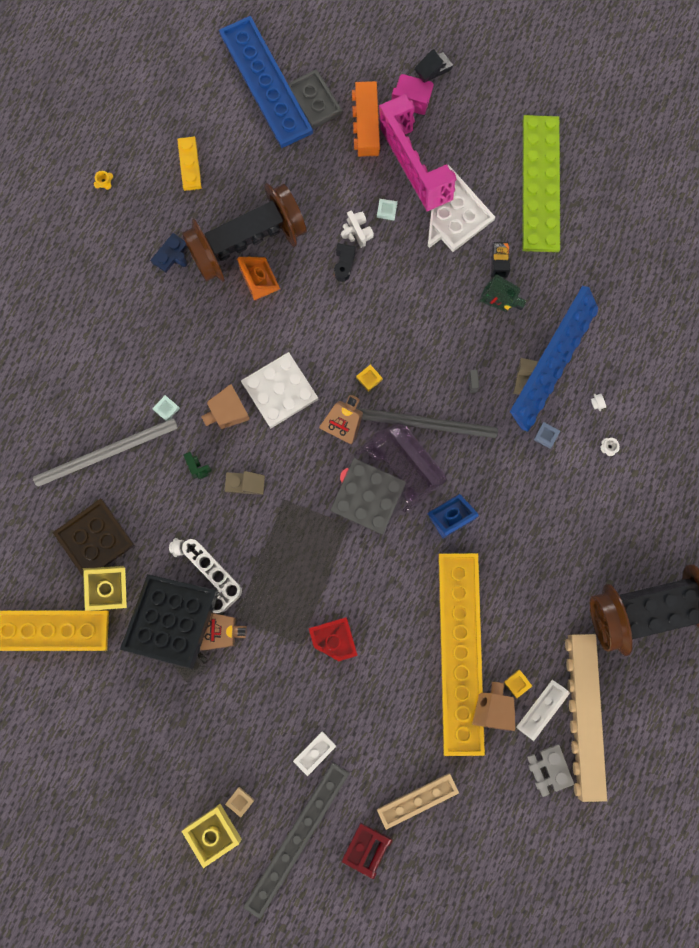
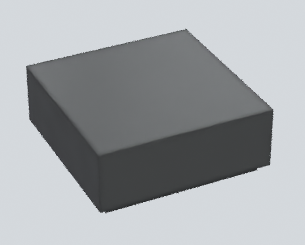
(473, 381)

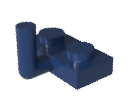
(170, 253)

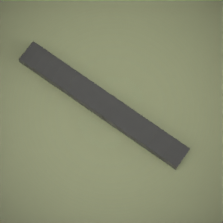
(296, 840)

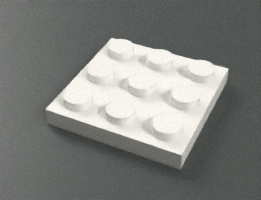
(279, 390)

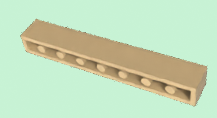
(586, 718)

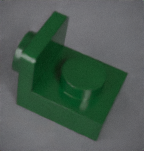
(193, 464)

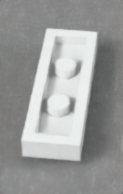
(543, 710)

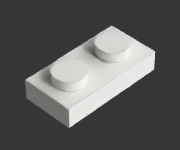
(314, 753)

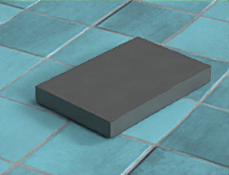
(315, 99)

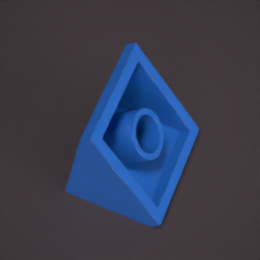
(452, 515)

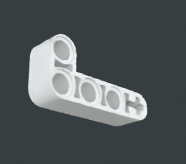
(210, 572)

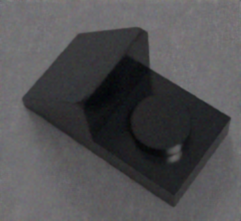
(433, 66)

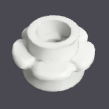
(598, 402)
(614, 446)
(176, 547)

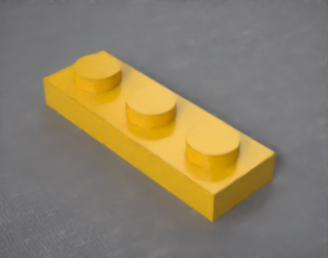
(189, 163)

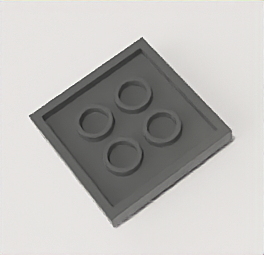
(368, 496)

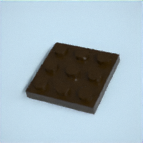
(93, 537)

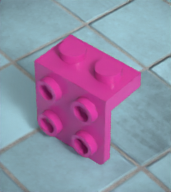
(415, 90)

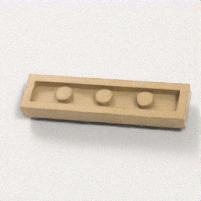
(417, 801)

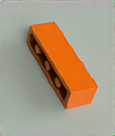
(366, 119)

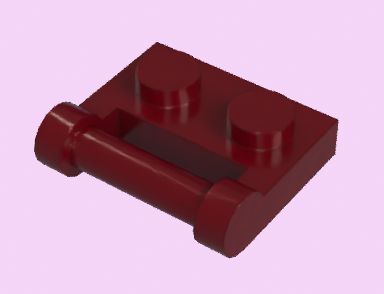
(360, 848)

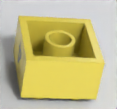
(104, 588)
(211, 835)

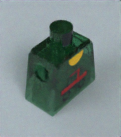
(502, 294)

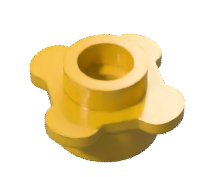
(99, 176)

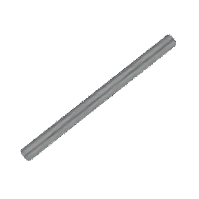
(105, 452)

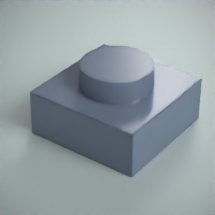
(546, 435)

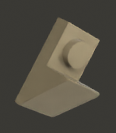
(524, 372)
(244, 483)

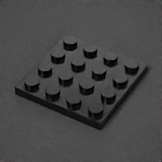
(169, 621)

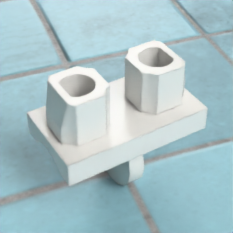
(354, 222)

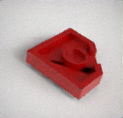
(334, 639)

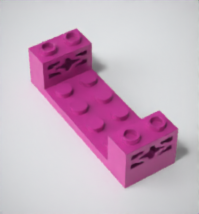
(432, 187)

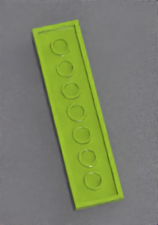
(541, 184)

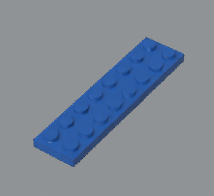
(266, 82)
(554, 359)

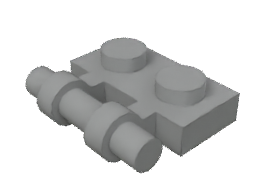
(556, 768)

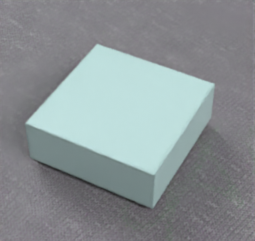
(387, 209)
(166, 408)

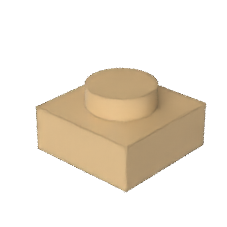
(239, 802)

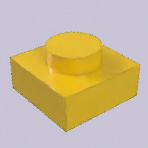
(369, 378)
(517, 684)

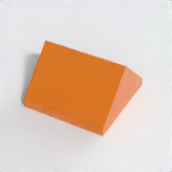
(258, 276)

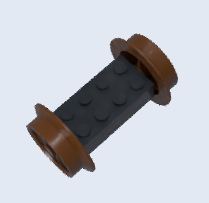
(250, 228)
(645, 611)

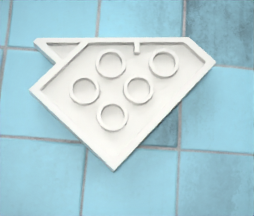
(459, 218)

